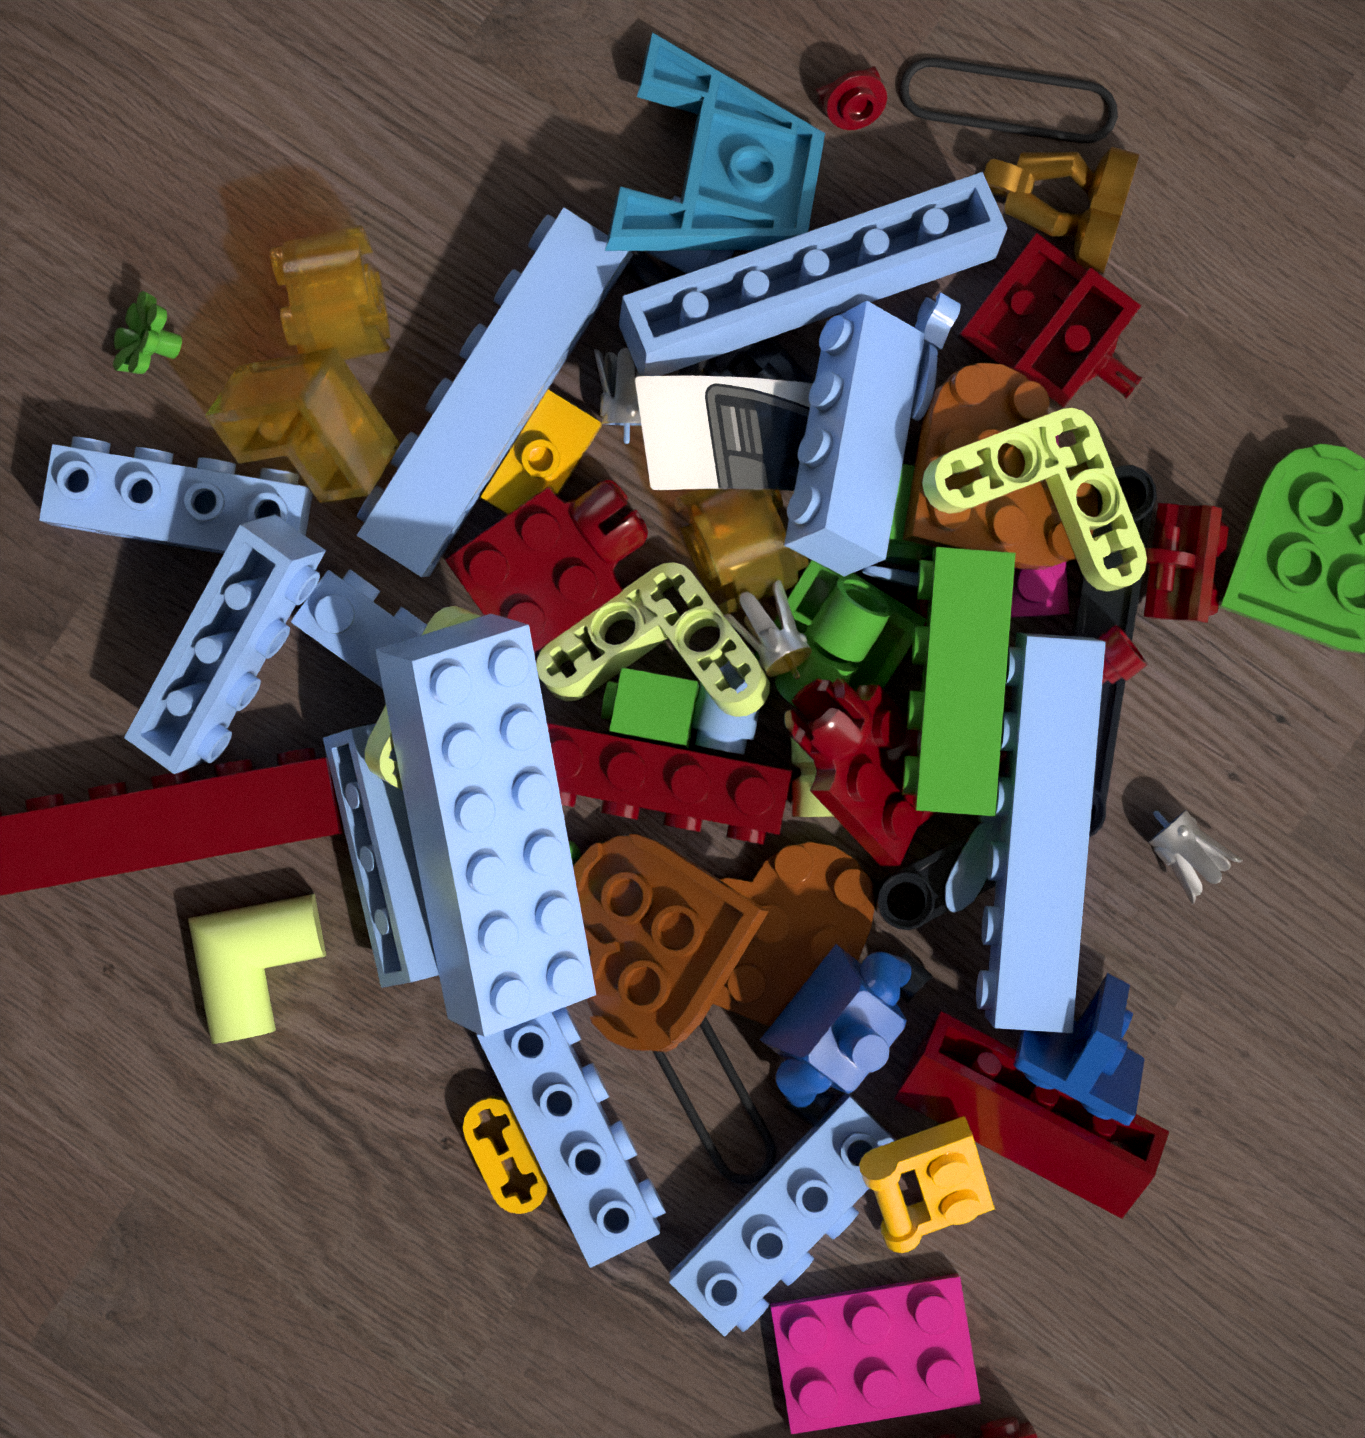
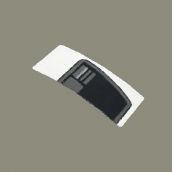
(722, 431)

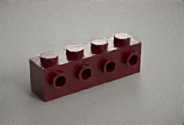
(669, 780)
(1041, 1129)

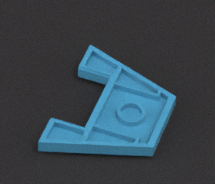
(746, 168)

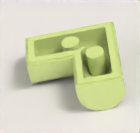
(232, 956)

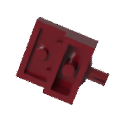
(1054, 324)

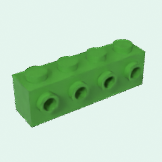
(961, 681)

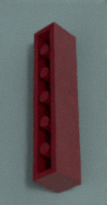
(168, 823)

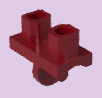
(1184, 563)

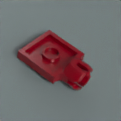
(550, 559)
(859, 762)

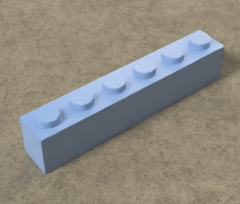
(811, 276)
(493, 393)
(1042, 833)

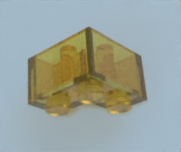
(313, 415)

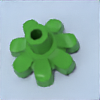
(144, 336)

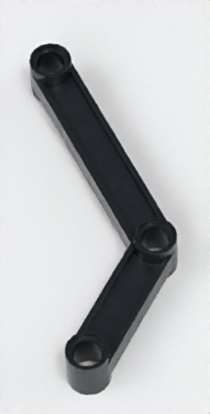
(1094, 615)

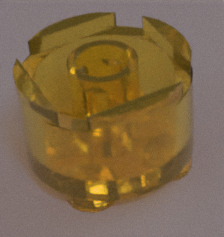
(332, 294)
(738, 543)

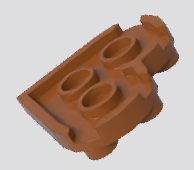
(1025, 522)
(813, 903)
(657, 939)

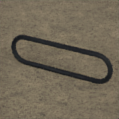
(1011, 74)
(746, 1100)

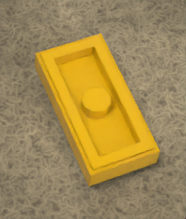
(542, 453)

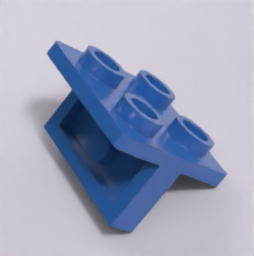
(1092, 1060)

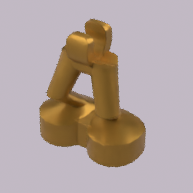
(1105, 189)

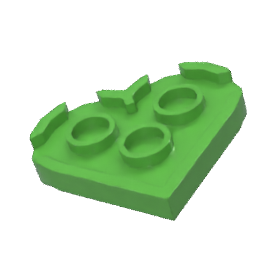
(1306, 550)

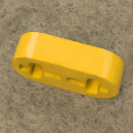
(492, 1161)

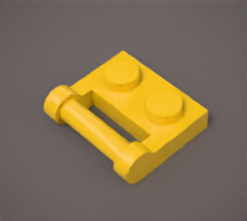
(947, 1177)

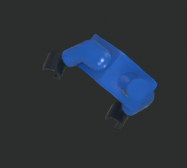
(841, 1026)

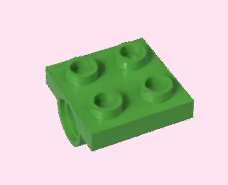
(849, 627)

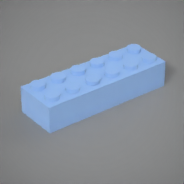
(487, 822)

